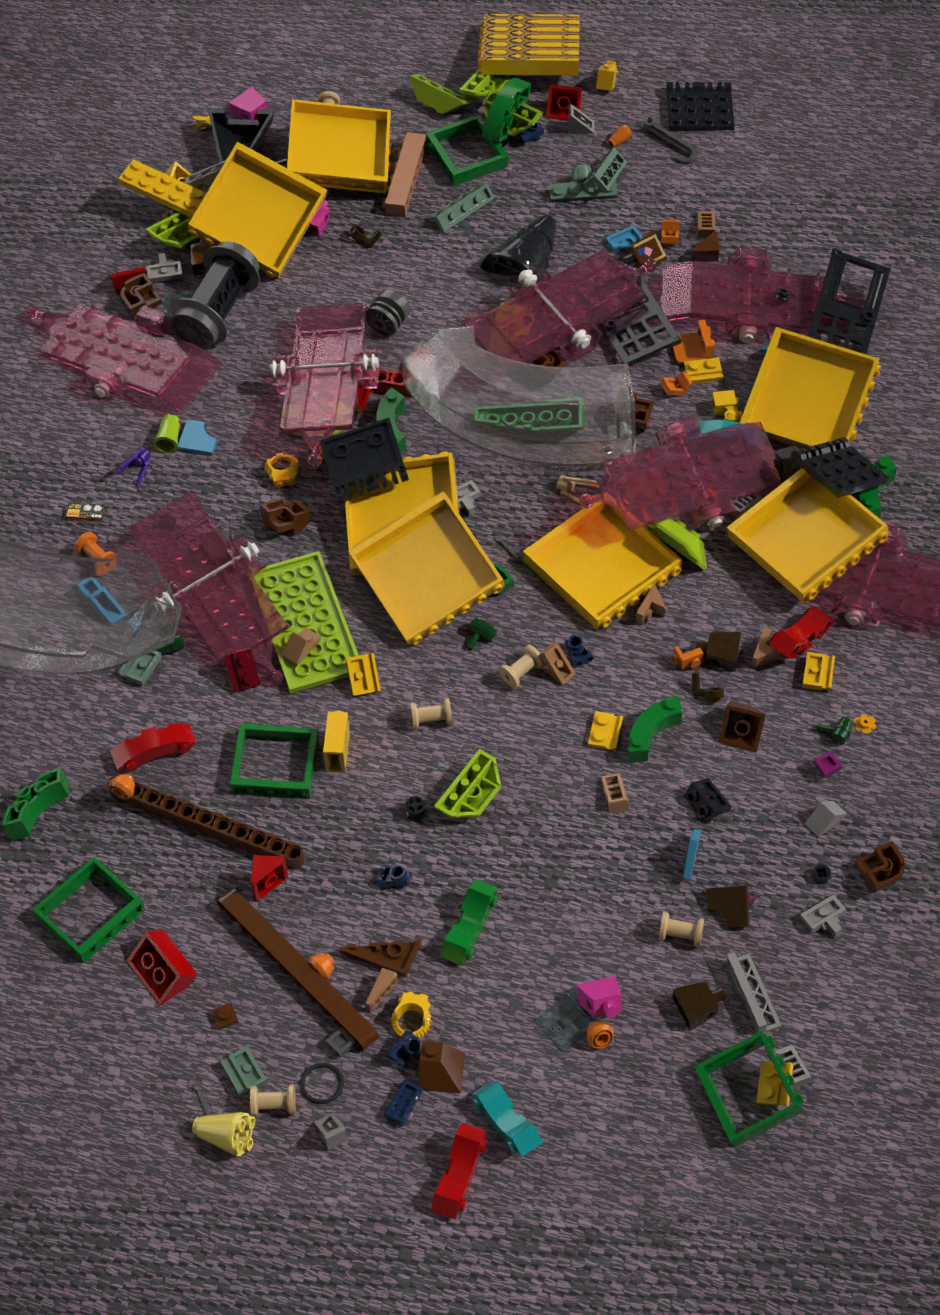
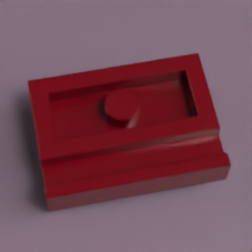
(242, 669)

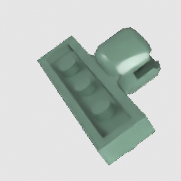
(576, 190)

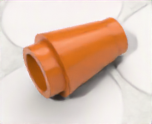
(620, 135)

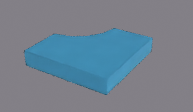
(623, 239)
(196, 440)
(691, 854)

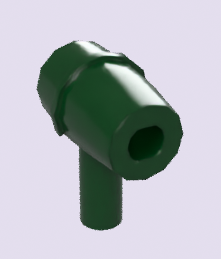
(480, 630)
(173, 647)
(840, 732)

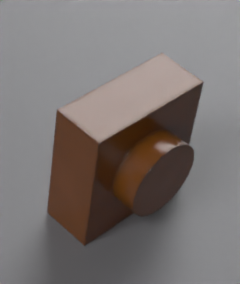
(225, 1016)

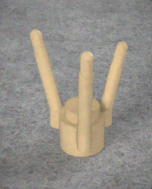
(567, 484)

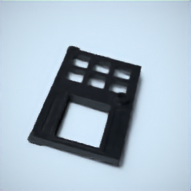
(839, 309)
(647, 310)

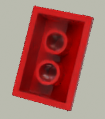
(161, 966)

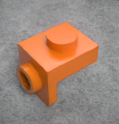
(670, 232)
(676, 386)
(688, 659)

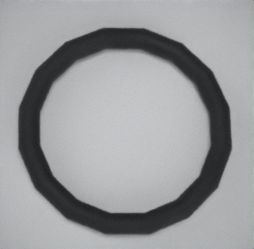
(323, 1101)

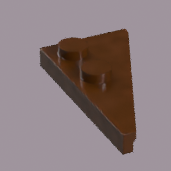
(391, 956)

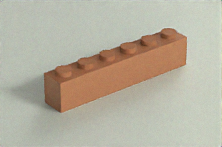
(405, 174)

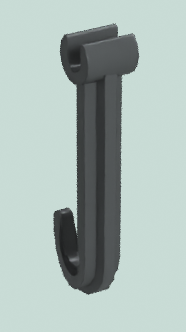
(652, 127)

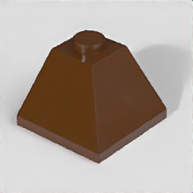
(742, 726)
(440, 1067)

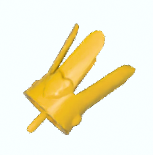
(202, 124)

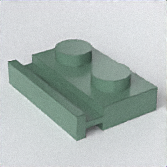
(140, 668)
(243, 1071)

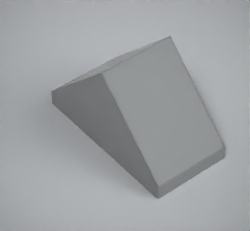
(579, 122)
(825, 817)
(331, 1131)

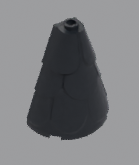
(230, 131)
(525, 250)

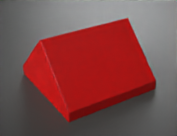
(559, 100)
(119, 278)
(267, 874)

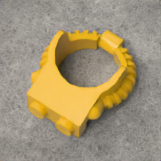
(282, 477)
(412, 1002)

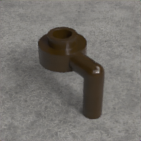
(360, 234)
(712, 693)

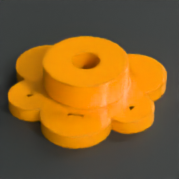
(865, 727)

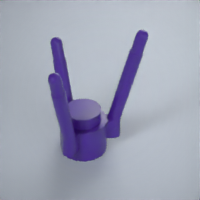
(140, 458)

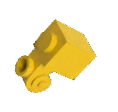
(607, 76)
(726, 405)

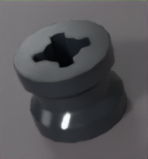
(415, 803)

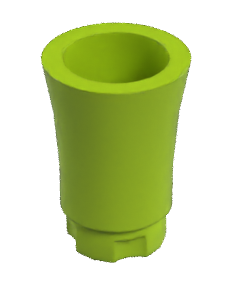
(167, 435)

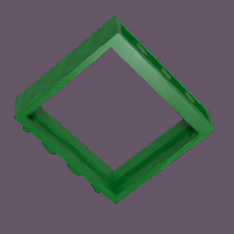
(473, 171)
(275, 787)
(108, 930)
(731, 1054)

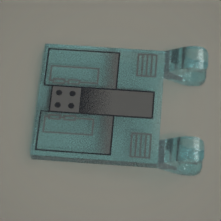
(566, 1020)

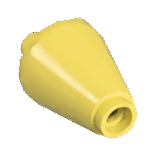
(226, 1131)

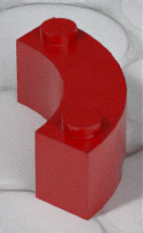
(800, 635)
(153, 743)
(454, 1184)

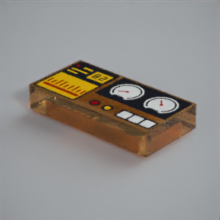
(85, 512)

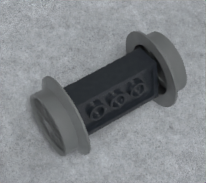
(202, 317)

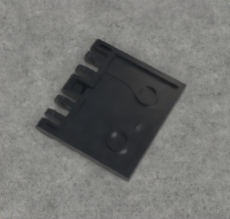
(699, 109)
(363, 456)
(839, 467)

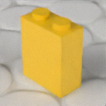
(336, 741)

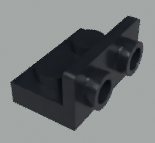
(706, 799)

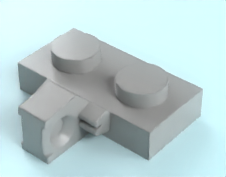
(164, 270)
(466, 494)
(825, 916)

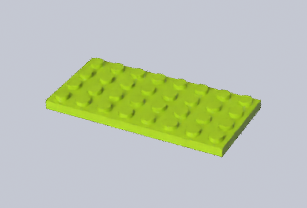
(307, 599)

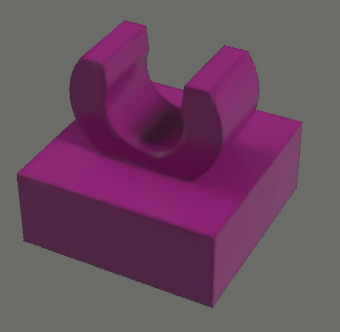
(827, 764)

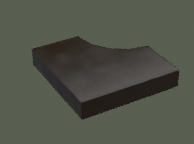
(731, 903)

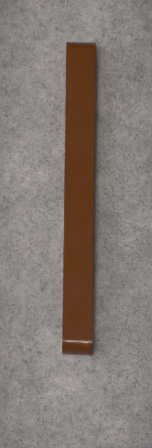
(212, 828)
(296, 966)

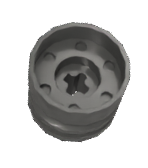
(387, 312)

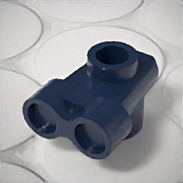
(532, 134)
(577, 651)
(394, 876)
(405, 1045)

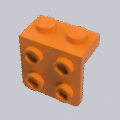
(695, 345)

